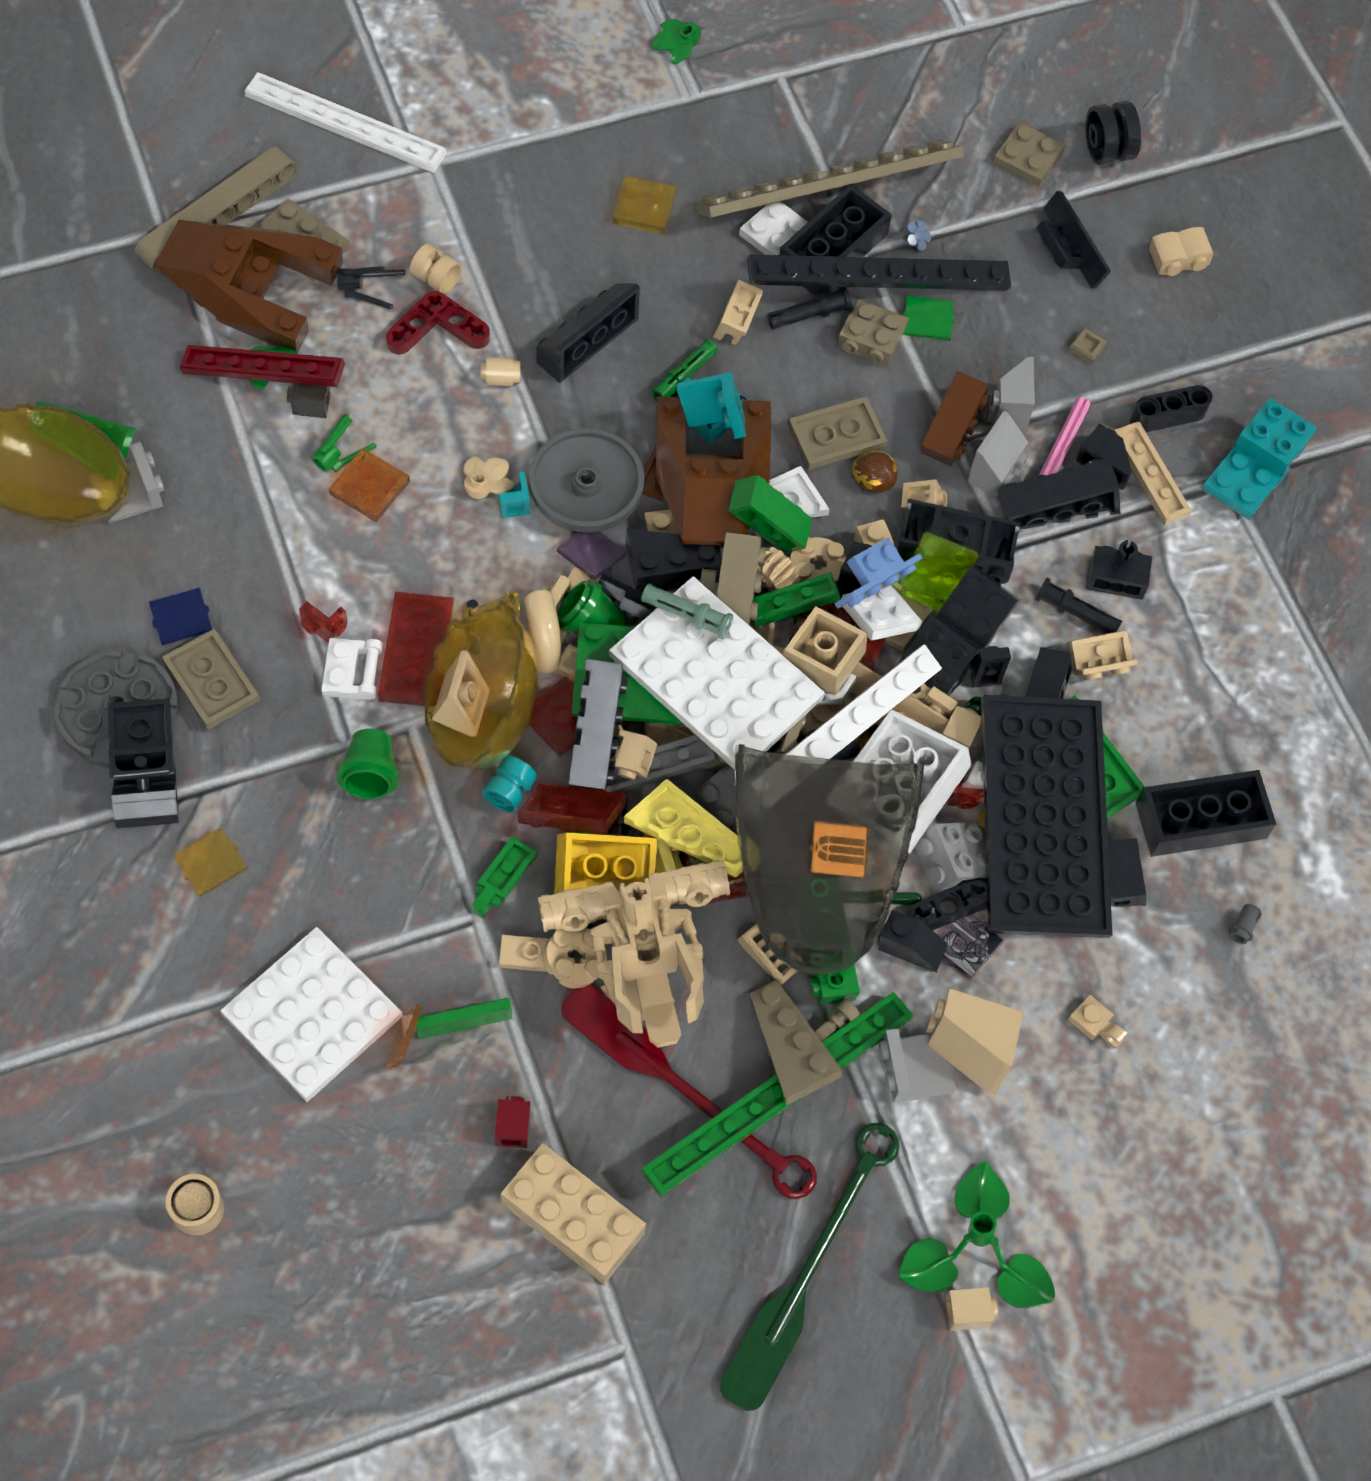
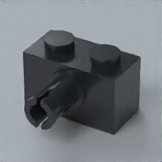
(1119, 571)

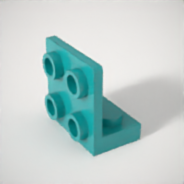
(713, 401)

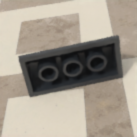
(589, 330)

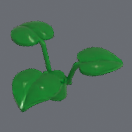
(984, 1200)

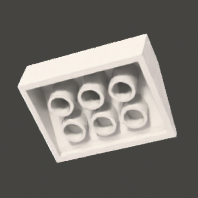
(909, 742)

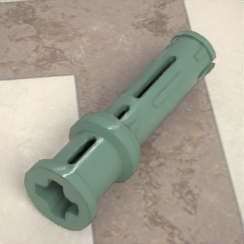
(700, 615)

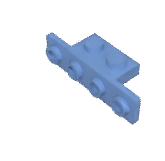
(875, 567)

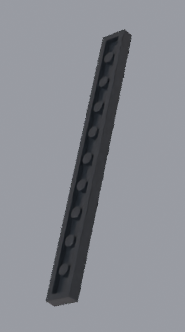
(878, 272)

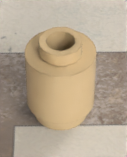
(500, 371)

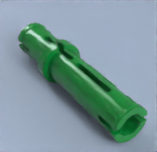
(685, 369)

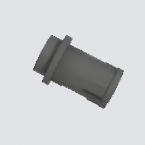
(1242, 930)

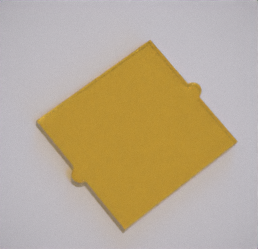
(210, 862)

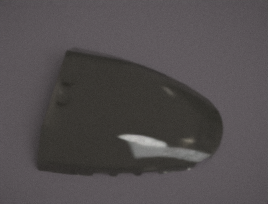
(818, 918)

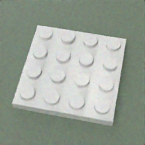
(311, 1013)

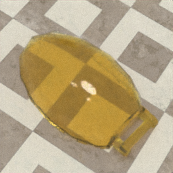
(59, 468)
(507, 663)

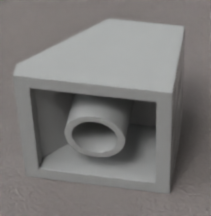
(1015, 395)
(999, 456)

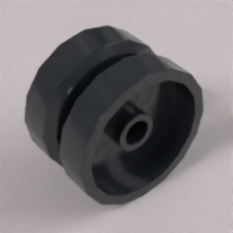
(1113, 132)

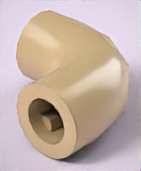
(544, 630)

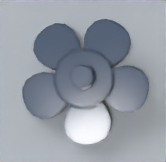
(917, 235)

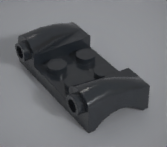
(989, 536)

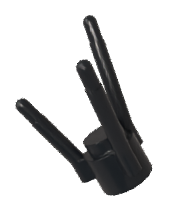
(352, 279)

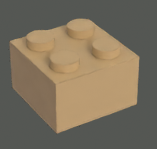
(826, 649)

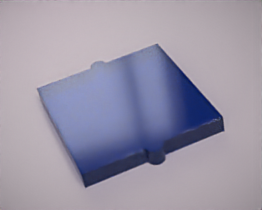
(180, 616)

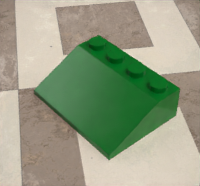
(638, 704)

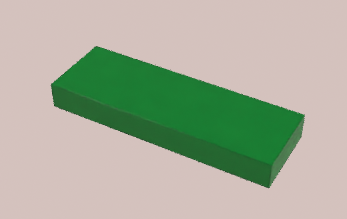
(796, 599)
(464, 1018)

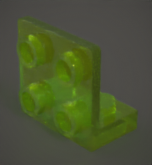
(938, 571)

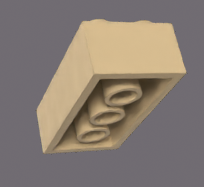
(573, 1213)

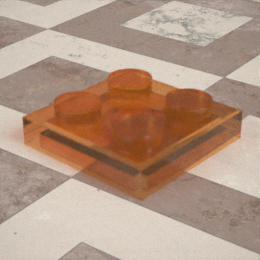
(369, 485)

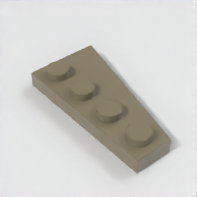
(795, 1050)

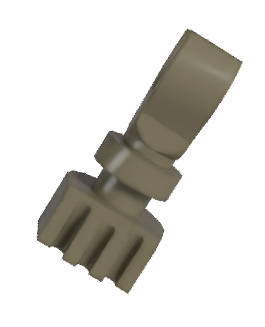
(845, 1013)

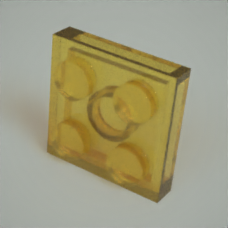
(644, 205)

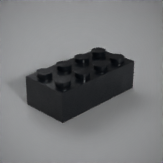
(844, 228)
(1205, 813)

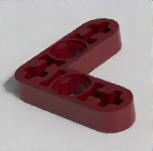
(439, 316)

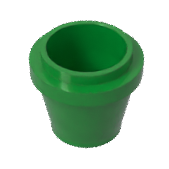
(588, 605)
(369, 765)

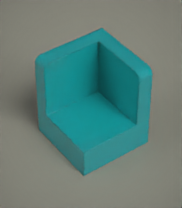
(515, 501)

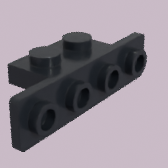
(1070, 241)

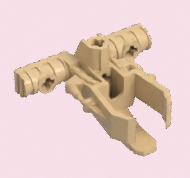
(644, 940)

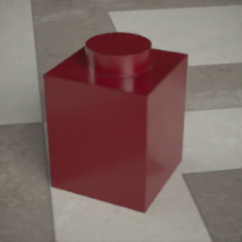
(512, 1122)

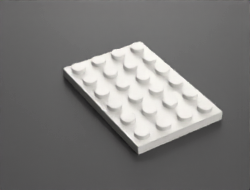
(715, 686)

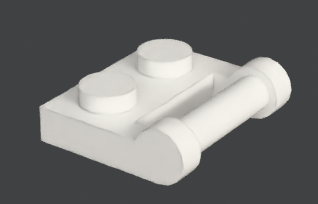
(342, 667)

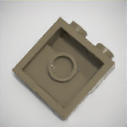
(872, 332)

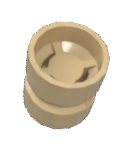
(435, 268)

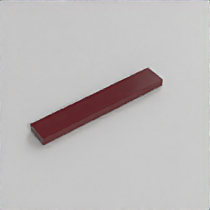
(262, 365)

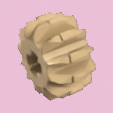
(778, 570)

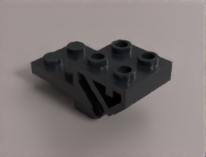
(964, 627)
(142, 763)

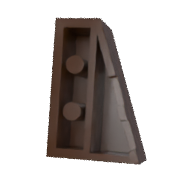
(955, 419)

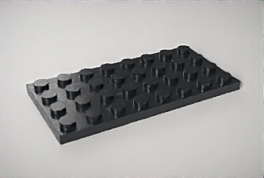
(1045, 817)

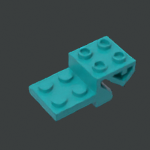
(1260, 458)

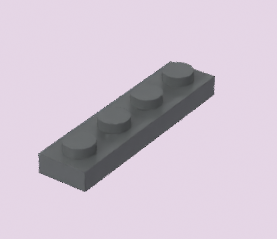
(668, 761)

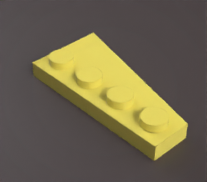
(686, 826)

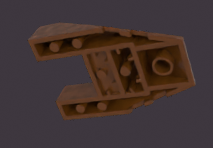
(233, 268)
(702, 485)

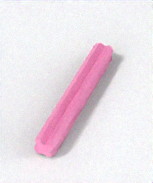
(1066, 436)

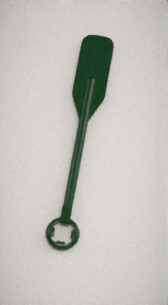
(781, 1318)

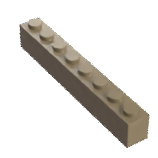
(739, 582)

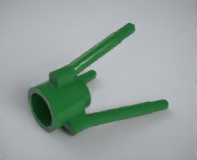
(328, 454)

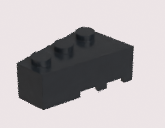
(666, 561)

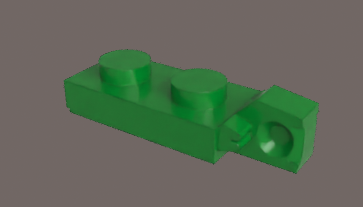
(503, 875)

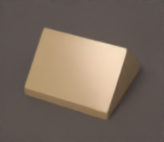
(462, 696)

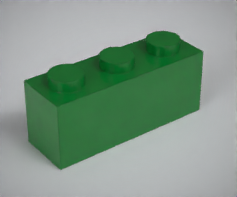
(770, 514)

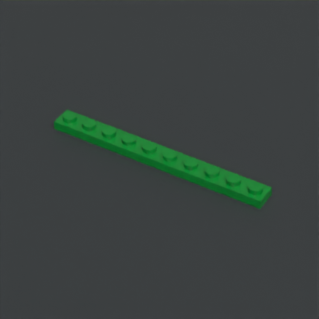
(767, 1100)

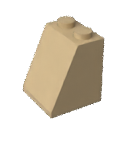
(975, 1037)

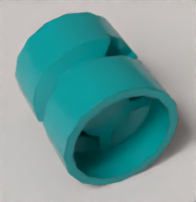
(511, 780)

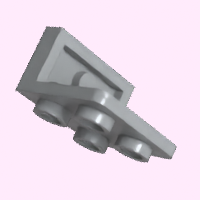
(143, 485)
(952, 854)
(914, 1068)

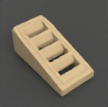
(762, 958)

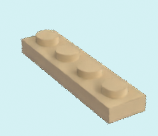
(1153, 474)

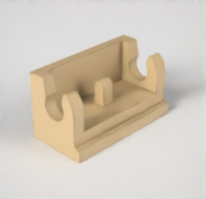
(738, 311)

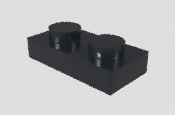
(990, 666)

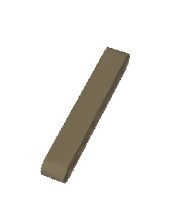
(225, 200)

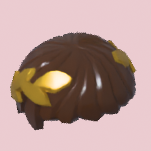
(875, 471)

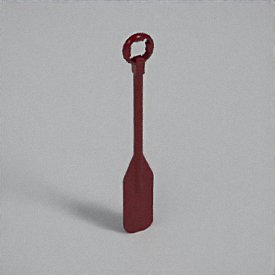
(598, 1021)

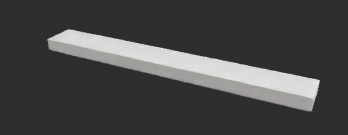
(345, 122)

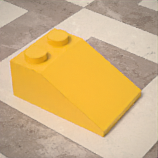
(600, 859)

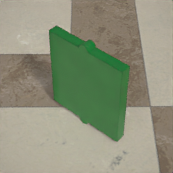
(929, 318)

